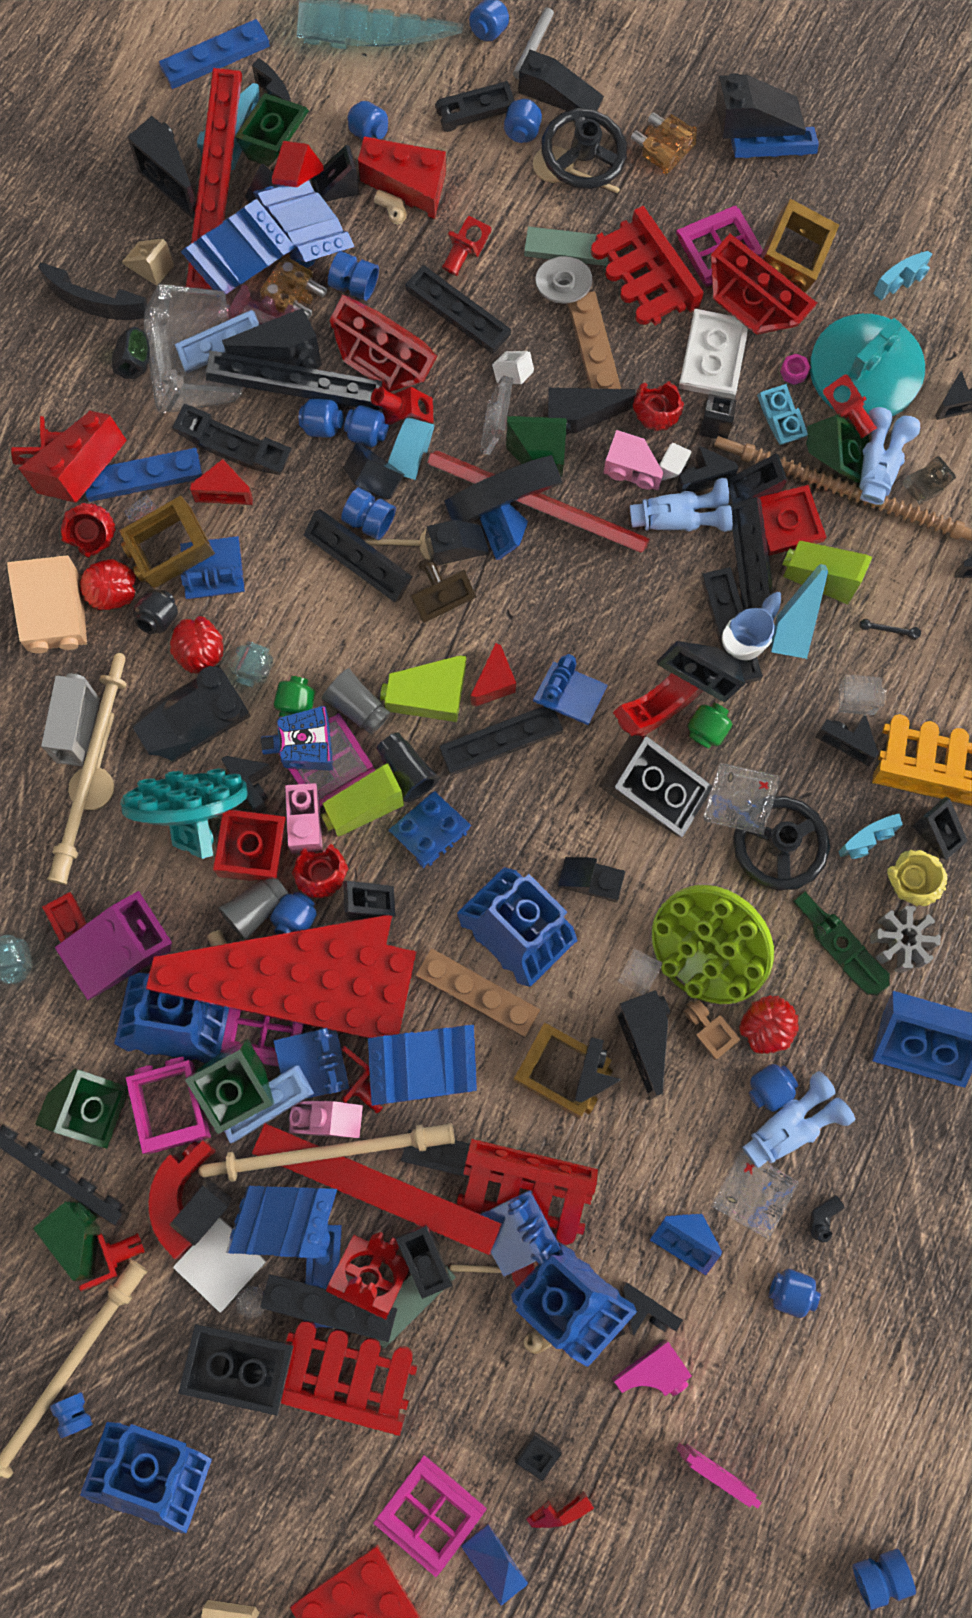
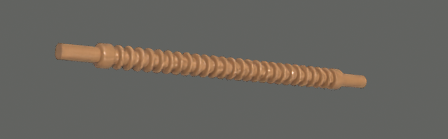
(749, 453)

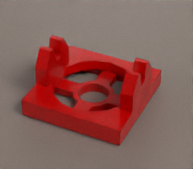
(365, 1295)

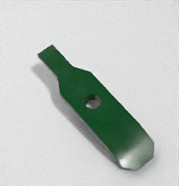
(854, 958)

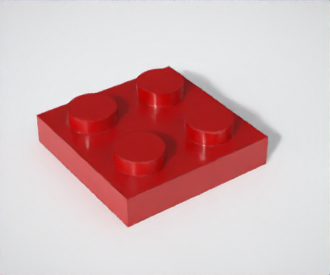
(791, 518)

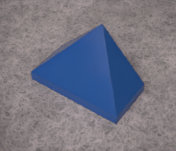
(504, 529)
(689, 1240)
(494, 1564)

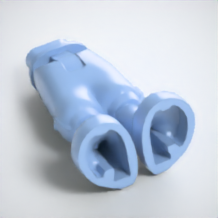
(882, 465)
(679, 513)
(788, 1128)

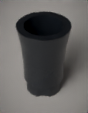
(408, 768)

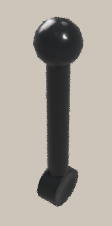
(914, 633)

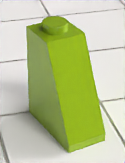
(844, 568)
(427, 690)
(363, 802)

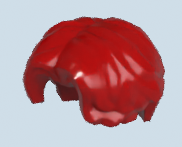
(658, 407)
(88, 528)
(108, 585)
(196, 644)
(320, 873)
(769, 1025)

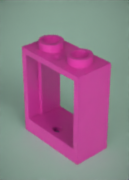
(173, 1139)

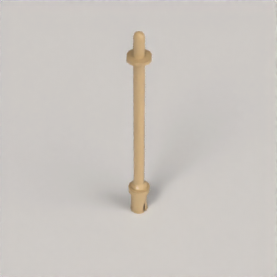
(65, 851)
(418, 1138)
(118, 1295)

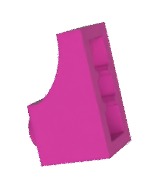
(657, 1369)

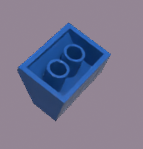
(925, 1039)

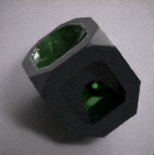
(131, 354)

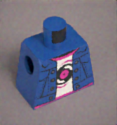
(302, 740)

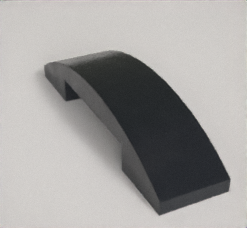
(122, 307)
(231, 443)
(503, 489)

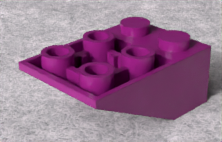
(114, 946)

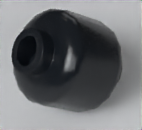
(155, 611)

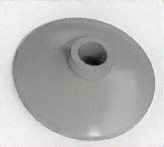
(563, 279)

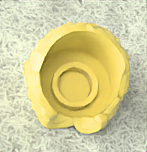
(918, 877)

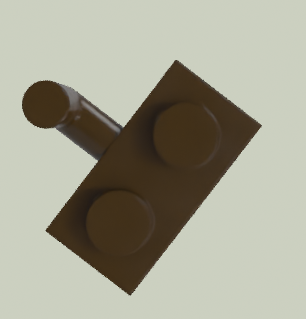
(442, 593)

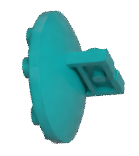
(875, 355)
(185, 805)

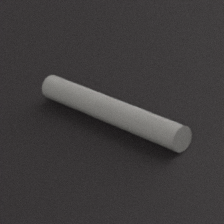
(535, 38)

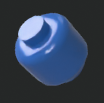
(489, 19)
(367, 121)
(522, 121)
(320, 418)
(366, 426)
(293, 913)
(773, 1087)
(794, 1293)

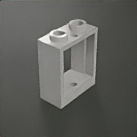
(70, 720)

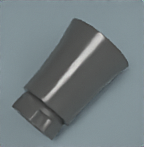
(356, 702)
(253, 906)

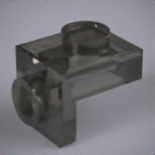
(929, 481)

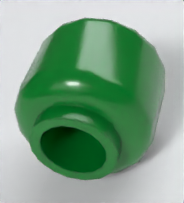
(294, 696)
(709, 725)

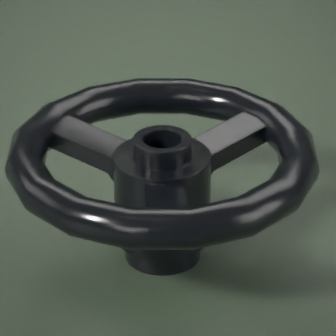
(585, 147)
(793, 836)

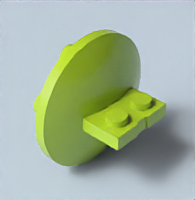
(713, 944)

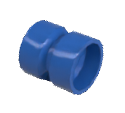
(354, 276)
(366, 512)
(884, 1579)

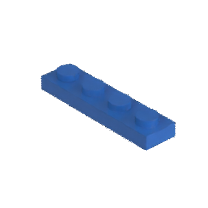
(214, 53)
(146, 474)

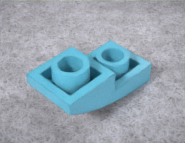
(903, 273)
(781, 414)
(410, 445)
(865, 839)

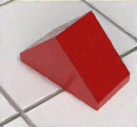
(296, 164)
(221, 486)
(495, 679)

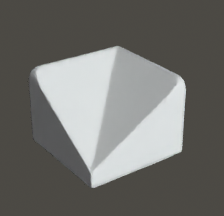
(515, 365)
(674, 461)

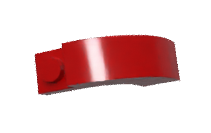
(656, 706)
(167, 1195)

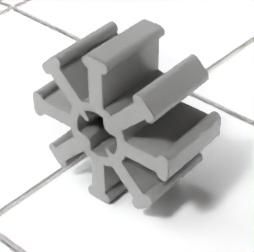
(895, 932)

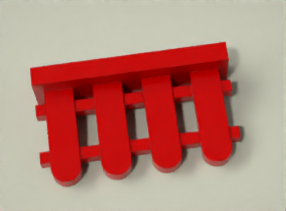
(665, 268)
(531, 1172)
(355, 1407)

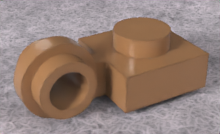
(715, 1035)

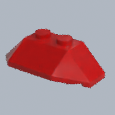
(755, 290)
(379, 346)

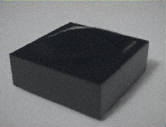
(538, 1455)

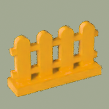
(922, 773)

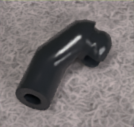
(821, 1218)

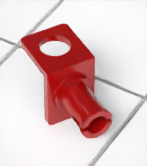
(464, 246)
(402, 404)
(852, 408)
(45, 436)
(361, 1086)
(115, 1254)

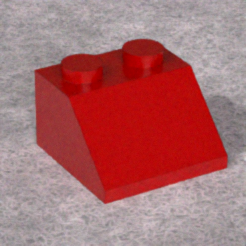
(249, 846)

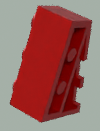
(405, 171)
(74, 458)

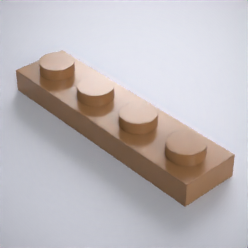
(593, 343)
(478, 993)

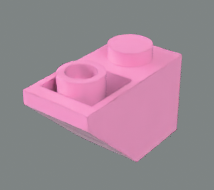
(633, 461)
(303, 818)
(326, 1119)

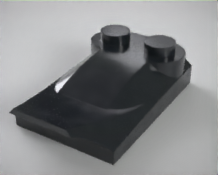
(191, 715)

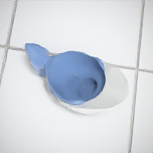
(751, 629)

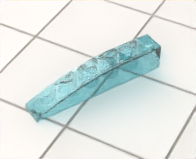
(352, 24)

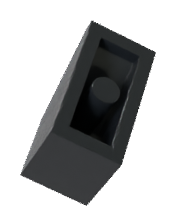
(455, 541)

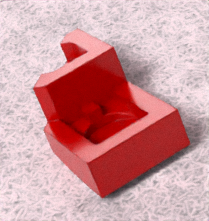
(548, 1517)

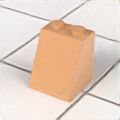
(48, 603)

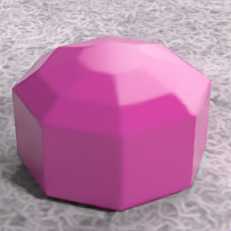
(795, 369)

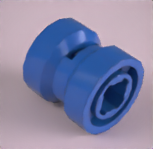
(71, 1415)

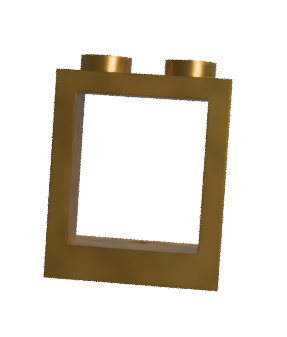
(809, 225)
(156, 522)
(533, 1056)

